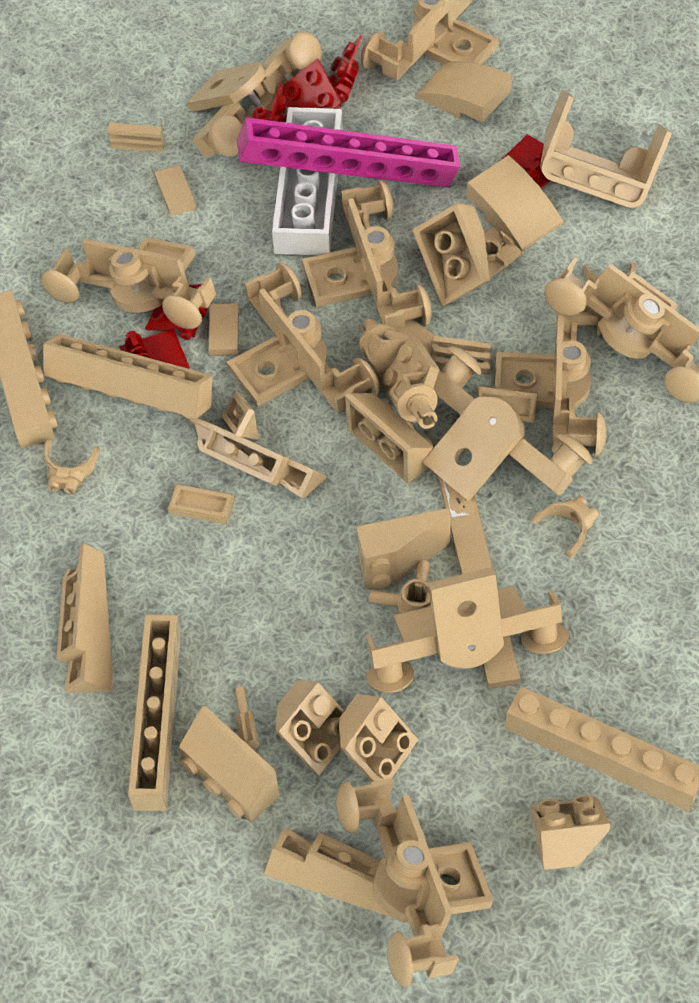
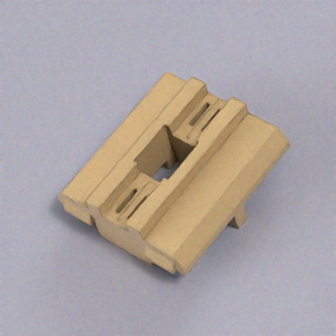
(504, 251)

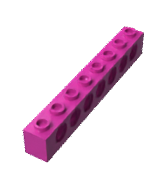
(347, 152)

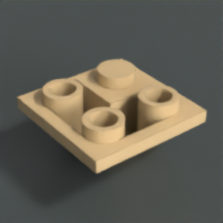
(310, 724)
(374, 737)
(568, 830)

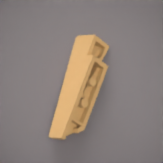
(256, 459)
(85, 625)
(325, 868)

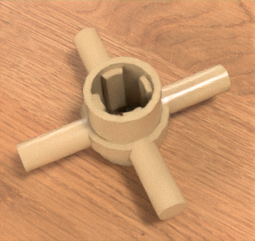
(412, 590)

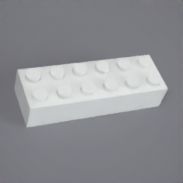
(306, 197)

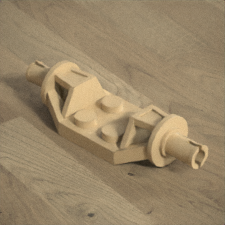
(402, 370)

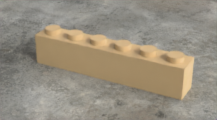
(127, 376)
(21, 378)
(155, 713)
(604, 748)

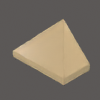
(240, 417)

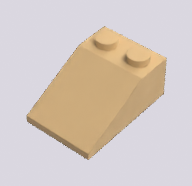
(454, 251)
(395, 546)

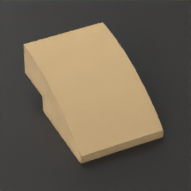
(467, 89)
(513, 203)

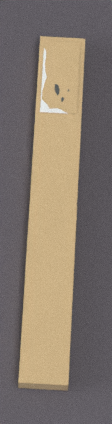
(473, 556)

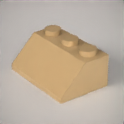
(387, 435)
(228, 766)

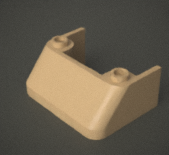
(620, 183)

